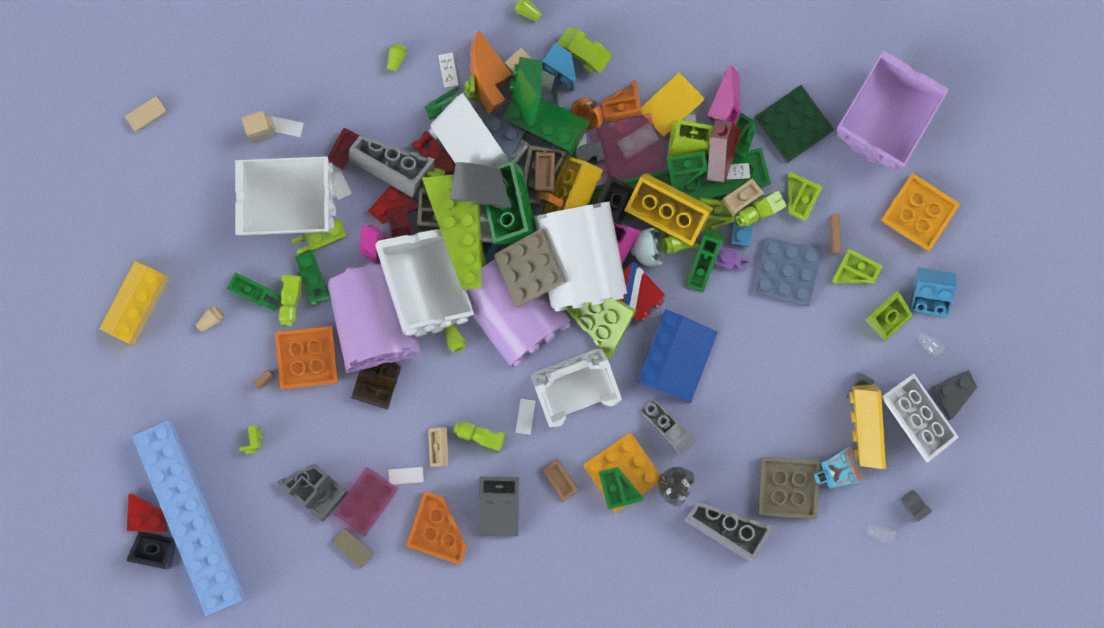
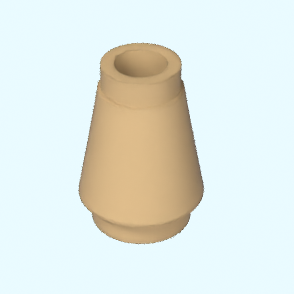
(210, 318)

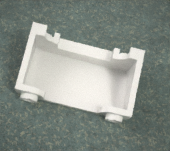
(466, 135)
(575, 385)

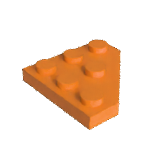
(436, 530)

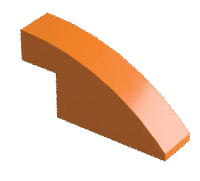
(489, 73)

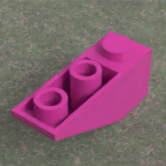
(727, 99)
(369, 237)

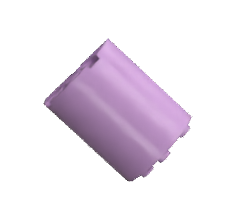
(890, 112)
(368, 319)
(510, 328)

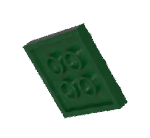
(794, 123)

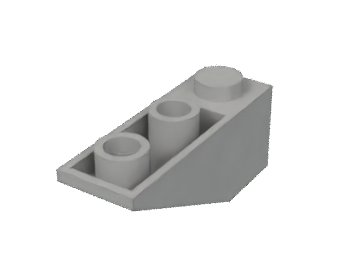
(667, 426)

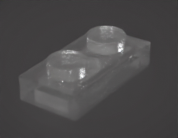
(638, 141)

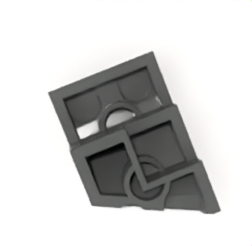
(479, 185)
(314, 490)

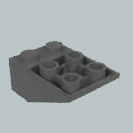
(498, 506)

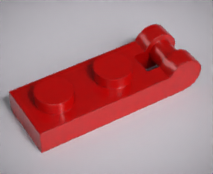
(435, 151)

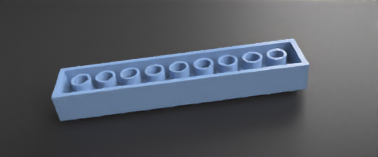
(188, 518)

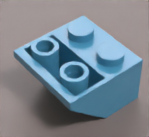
(560, 64)
(933, 292)

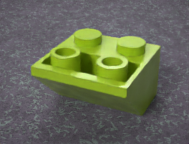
(689, 138)

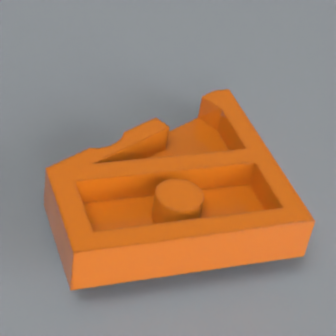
(622, 104)

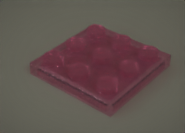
(615, 161)

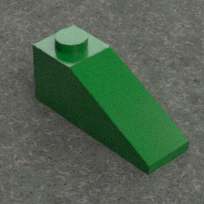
(704, 260)

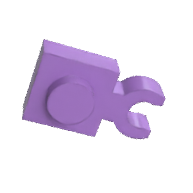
(727, 258)

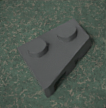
(955, 392)

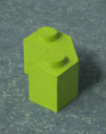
(591, 54)

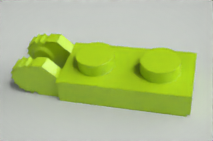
(320, 239)

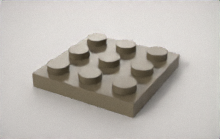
(529, 268)
(788, 488)

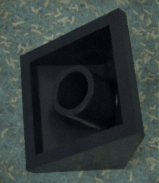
(618, 195)
(152, 550)

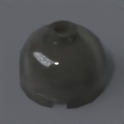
(674, 485)

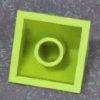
(889, 316)

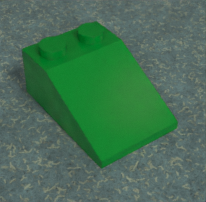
(527, 87)

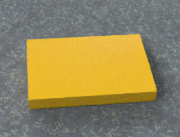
(672, 103)

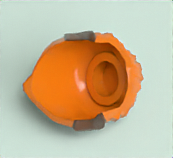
(588, 110)

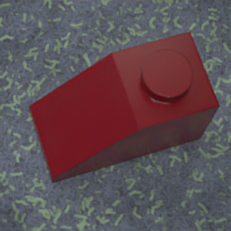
(398, 221)

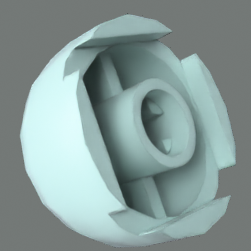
(648, 248)

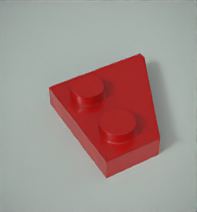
(390, 199)
(144, 516)

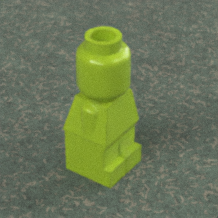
(761, 209)
(289, 299)
(482, 436)

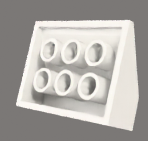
(920, 417)

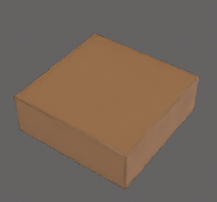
(264, 379)

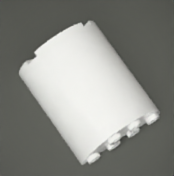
(284, 196)
(586, 254)
(423, 283)

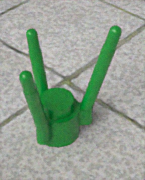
(434, 108)

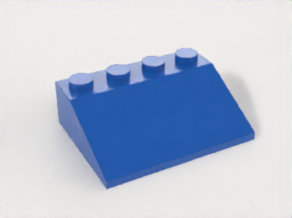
(677, 356)

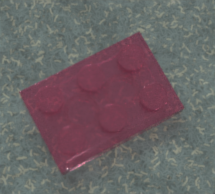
(366, 501)

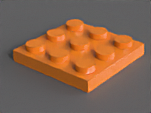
(306, 357)

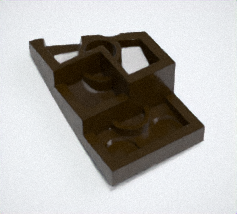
(376, 384)

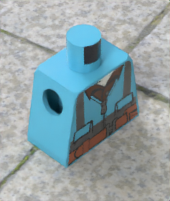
(840, 470)

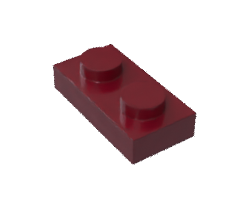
(340, 152)

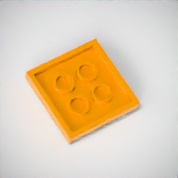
(920, 212)
(630, 459)

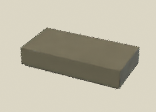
(352, 548)

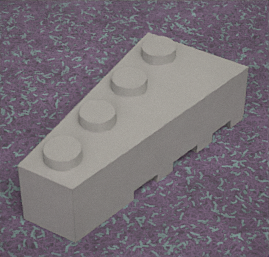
(391, 164)
(732, 531)

